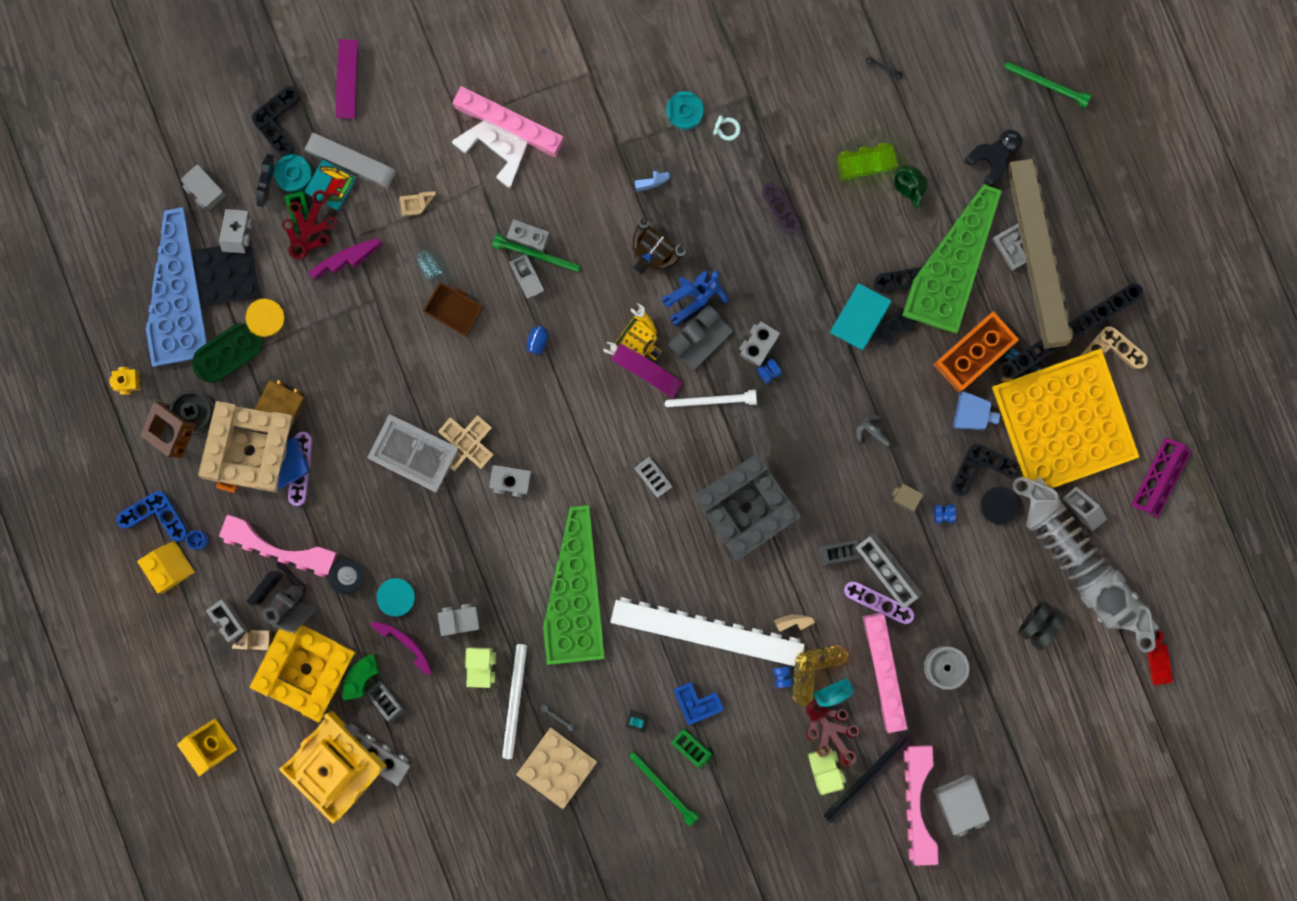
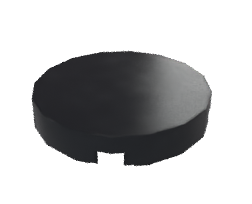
(999, 505)

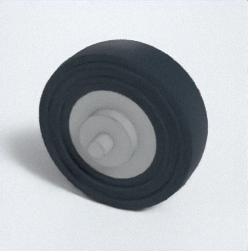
(346, 577)

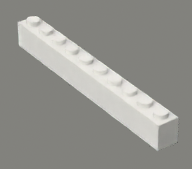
(706, 633)

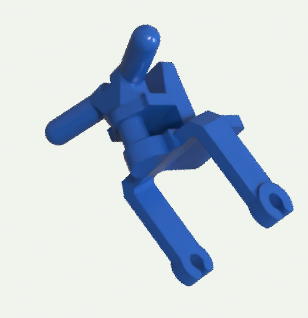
(700, 290)

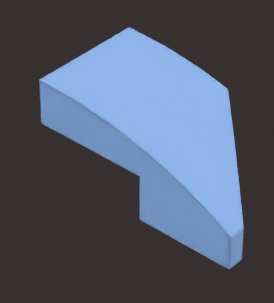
(658, 178)

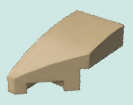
(415, 204)
(790, 620)
(255, 640)

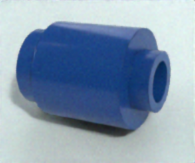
(537, 340)

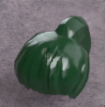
(911, 184)

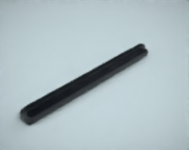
(866, 779)

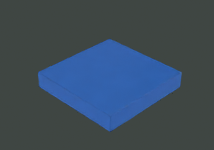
(294, 464)

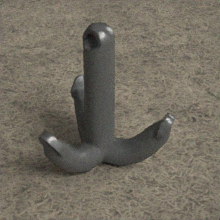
(872, 430)

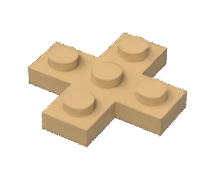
(468, 441)

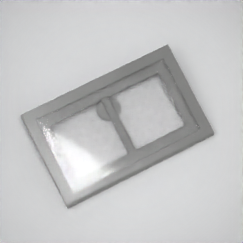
(413, 453)

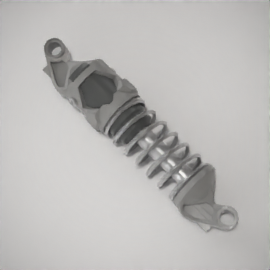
(1098, 584)

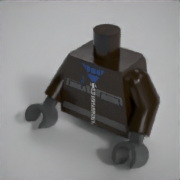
(654, 249)

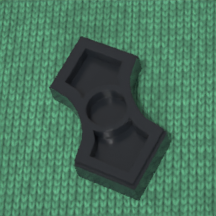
(262, 190)
(892, 327)

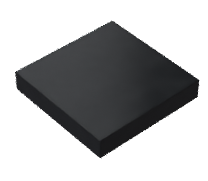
(264, 588)

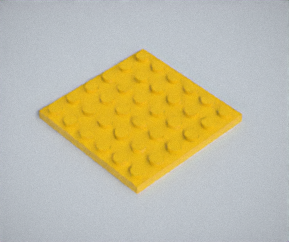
(1066, 420)

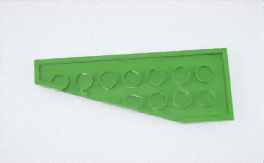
(945, 280)
(573, 611)

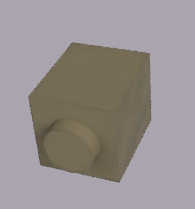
(906, 497)

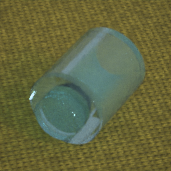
(428, 265)

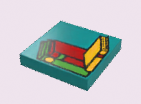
(332, 181)

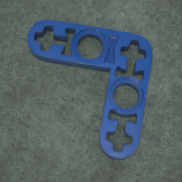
(160, 510)

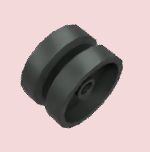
(190, 400)
(1041, 625)

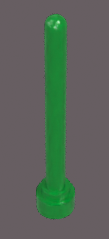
(1081, 98)
(501, 242)
(689, 815)

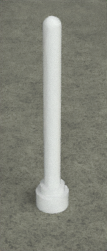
(747, 397)

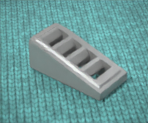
(661, 491)

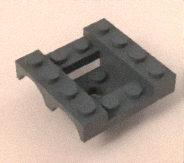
(741, 530)

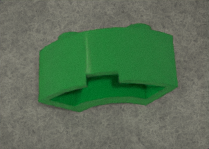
(359, 675)

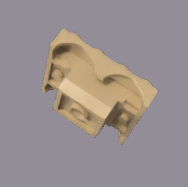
(225, 447)

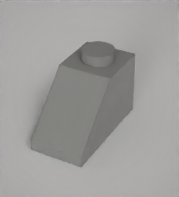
(526, 276)
(1085, 508)

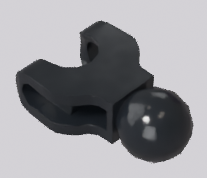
(996, 154)

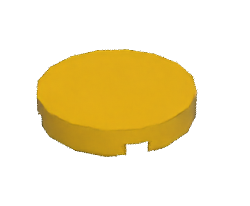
(264, 317)

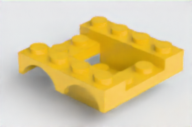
(286, 660)
(342, 786)

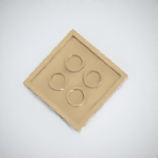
(556, 768)

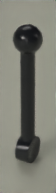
(898, 74)
(281, 566)

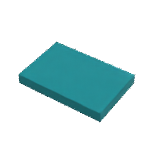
(860, 317)

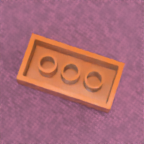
(976, 352)

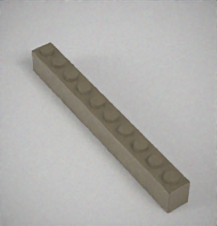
(1038, 254)

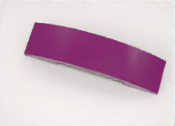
(647, 370)
(422, 660)

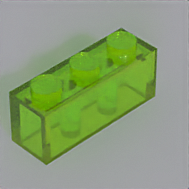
(866, 161)

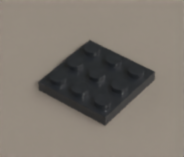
(226, 275)

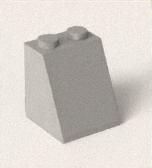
(962, 805)

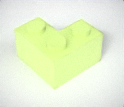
(479, 667)
(825, 772)

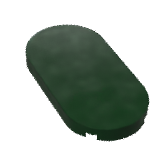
(226, 353)

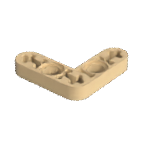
(1107, 344)

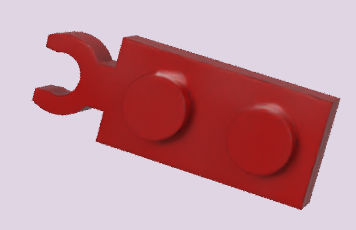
(1159, 662)

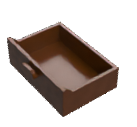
(453, 309)

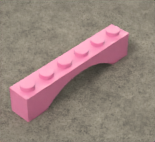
(495, 114)
(242, 532)
(885, 672)
(919, 762)

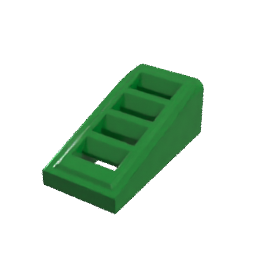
(288, 198)
(693, 759)

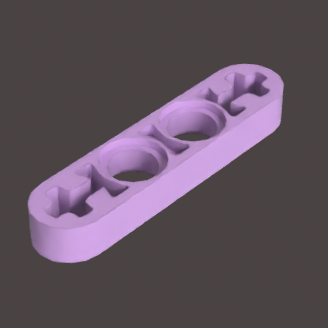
(303, 493)
(879, 600)

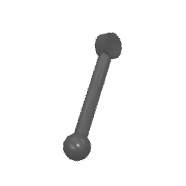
(544, 708)

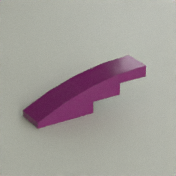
(347, 78)
(354, 255)

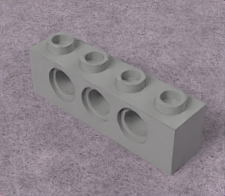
(889, 570)
(401, 762)

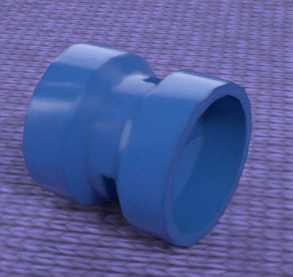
(765, 373)
(944, 514)
(194, 537)
(783, 672)

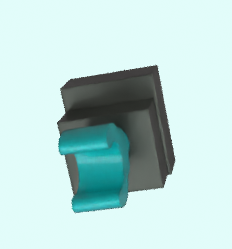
(637, 721)

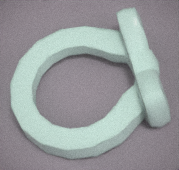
(721, 120)

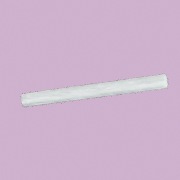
(514, 702)

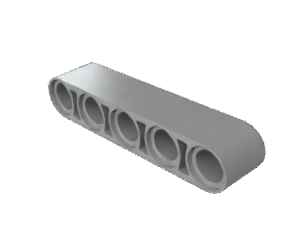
(350, 160)

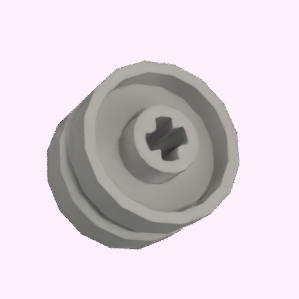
(934, 667)

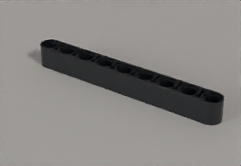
(1077, 327)

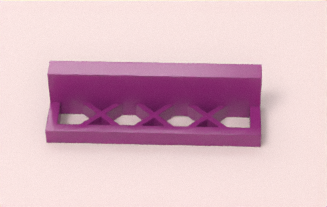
(1166, 479)

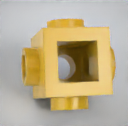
(125, 380)

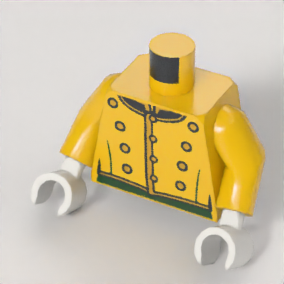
(638, 335)

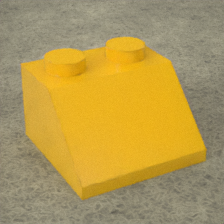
(166, 567)
(207, 747)

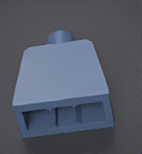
(973, 413)

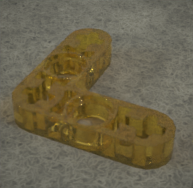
(811, 665)

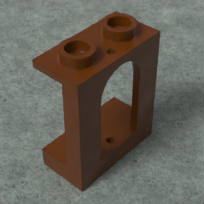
(155, 424)

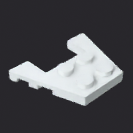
(501, 142)

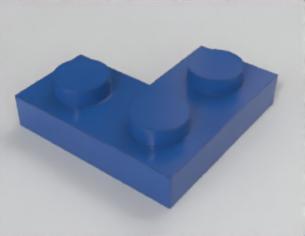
(695, 709)

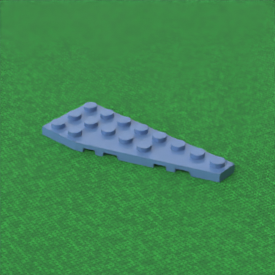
(175, 312)

